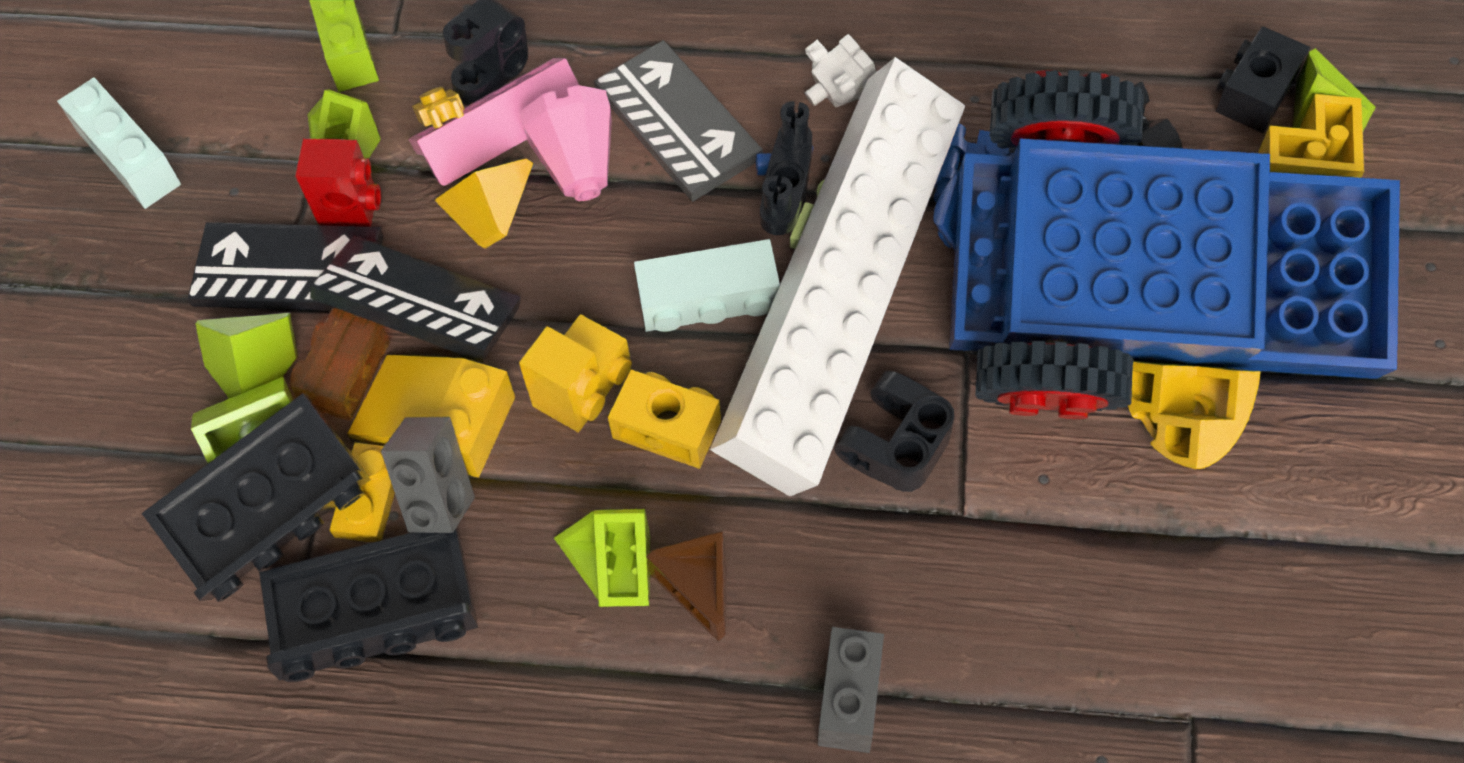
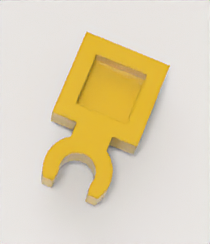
(438, 107)

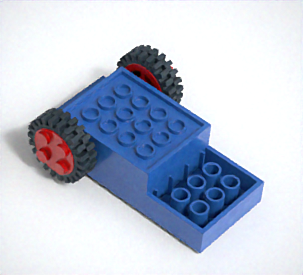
(1156, 254)

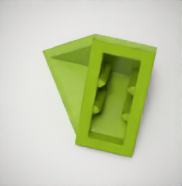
(1321, 77)
(344, 118)
(247, 350)
(611, 555)

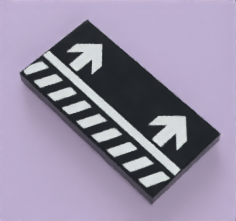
(267, 264)
(416, 298)

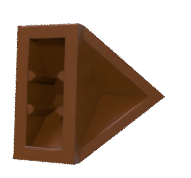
(696, 578)

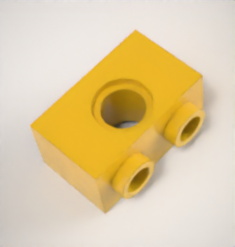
(681, 438)

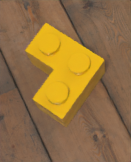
(1325, 143)
(575, 371)

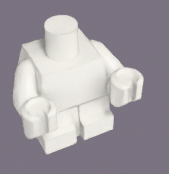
(838, 73)

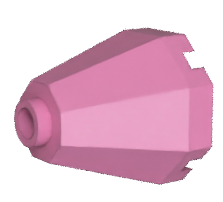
(572, 139)

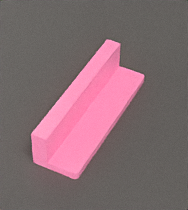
(490, 123)

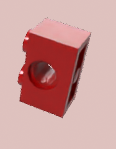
(337, 182)

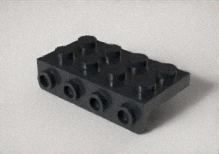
(257, 499)
(366, 603)

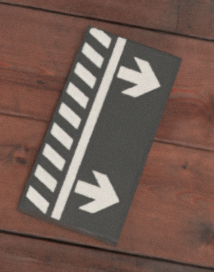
(678, 120)

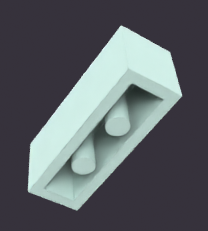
(119, 142)
(707, 285)

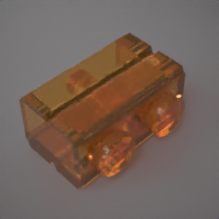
(340, 363)

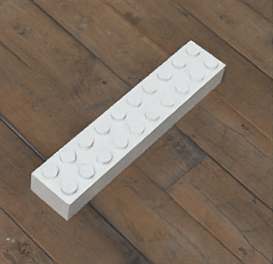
(839, 282)

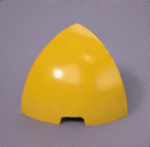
(1192, 408)

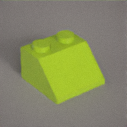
(232, 419)

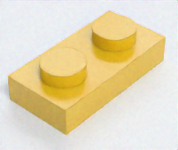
(369, 515)

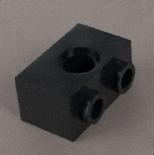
(1261, 78)

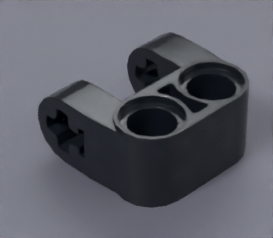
(489, 44)
(913, 405)

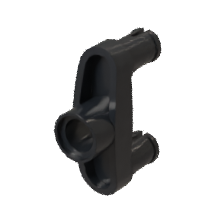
(787, 172)

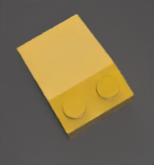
(424, 386)

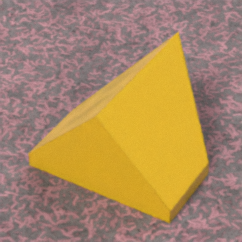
(487, 201)

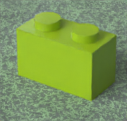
(344, 43)

